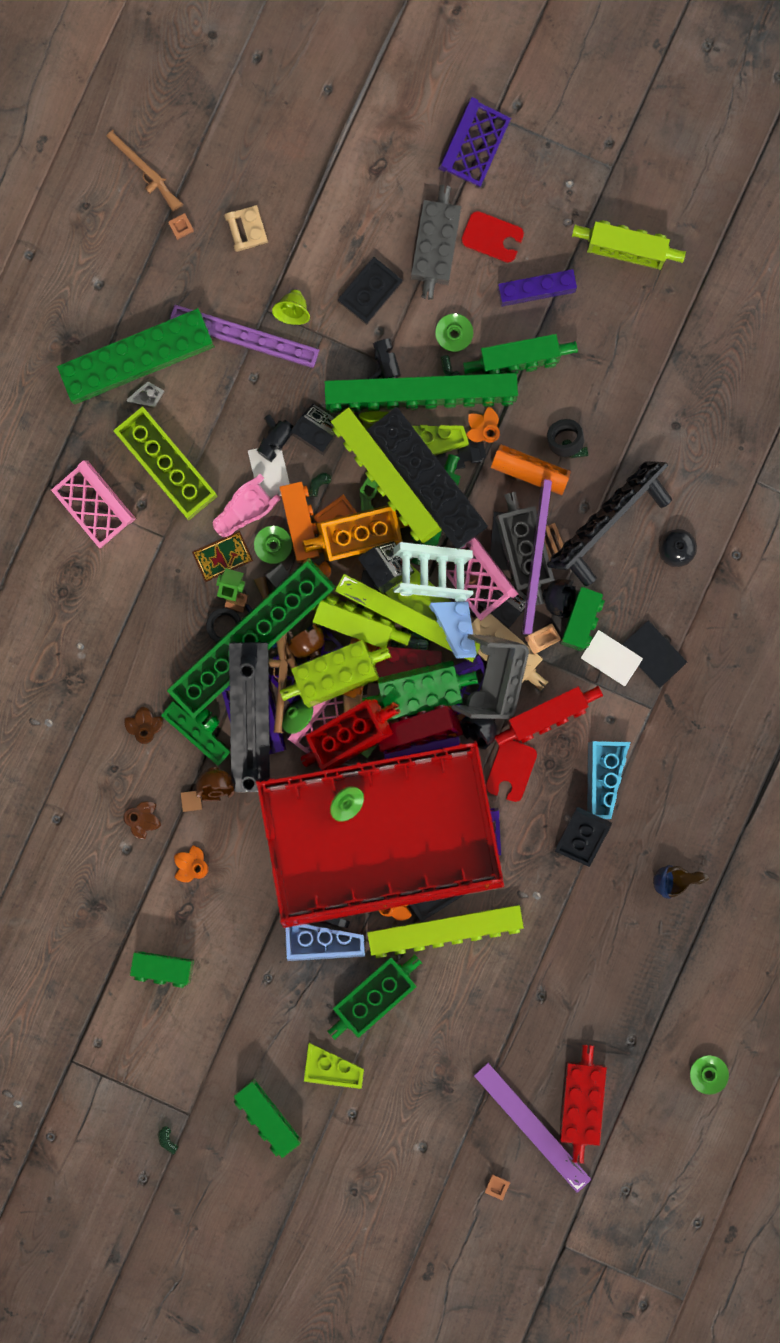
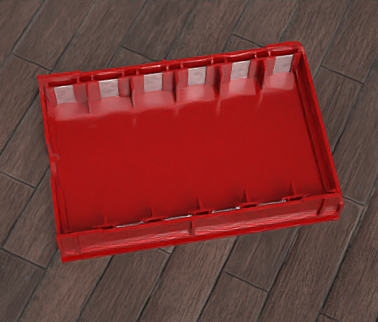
(413, 841)

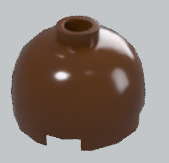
(307, 643)
(214, 784)

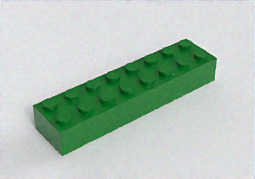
(135, 356)

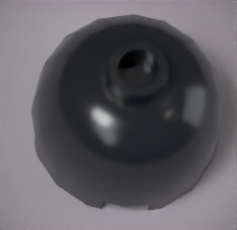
(671, 552)
(559, 597)
(480, 730)

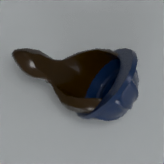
(674, 880)

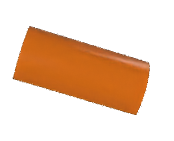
(530, 468)

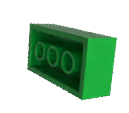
(267, 1118)

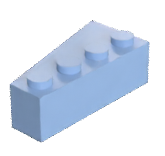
(314, 942)

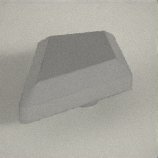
(146, 395)

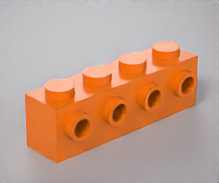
(299, 519)

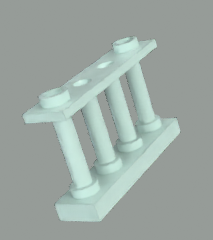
(441, 555)

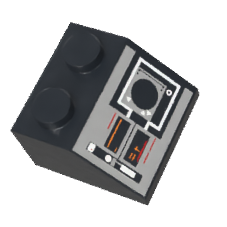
(315, 429)
(383, 566)
(509, 610)

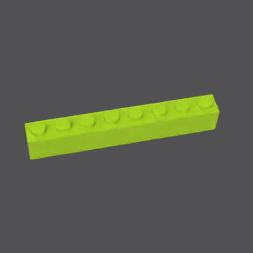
(387, 477)
(445, 930)

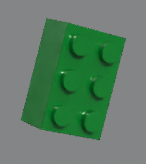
(582, 619)
(161, 969)

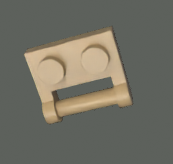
(252, 225)

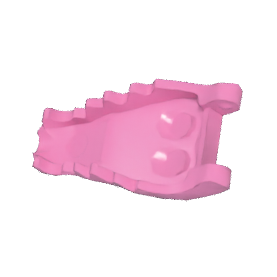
(245, 507)

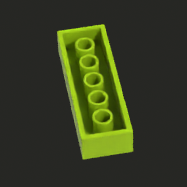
(165, 463)

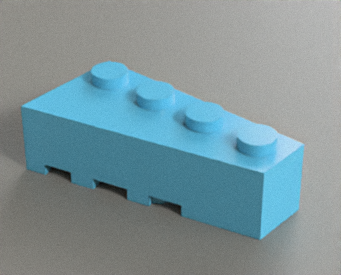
(604, 775)

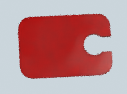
(487, 235)
(512, 764)

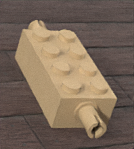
(494, 627)

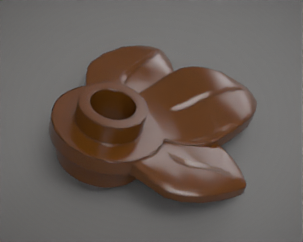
(143, 722)
(145, 819)

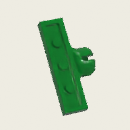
(198, 731)

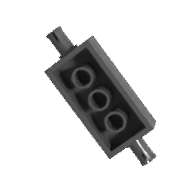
(436, 242)
(517, 538)

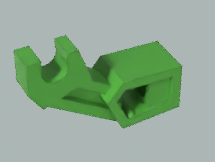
(365, 500)

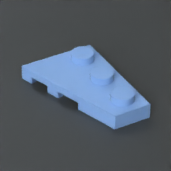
(456, 624)

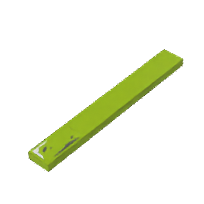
(394, 611)

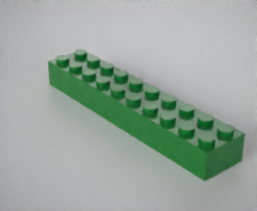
(421, 391)
(264, 623)

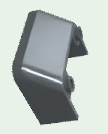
(501, 679)

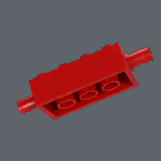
(547, 714)
(349, 734)
(583, 1103)

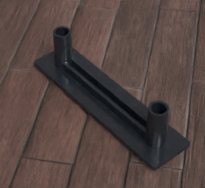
(427, 478)
(611, 511)
(249, 714)

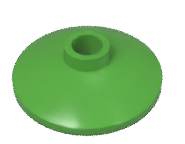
(456, 323)
(266, 537)
(296, 717)
(346, 803)
(719, 1074)

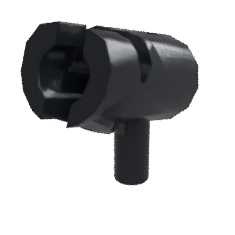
(387, 362)
(276, 439)

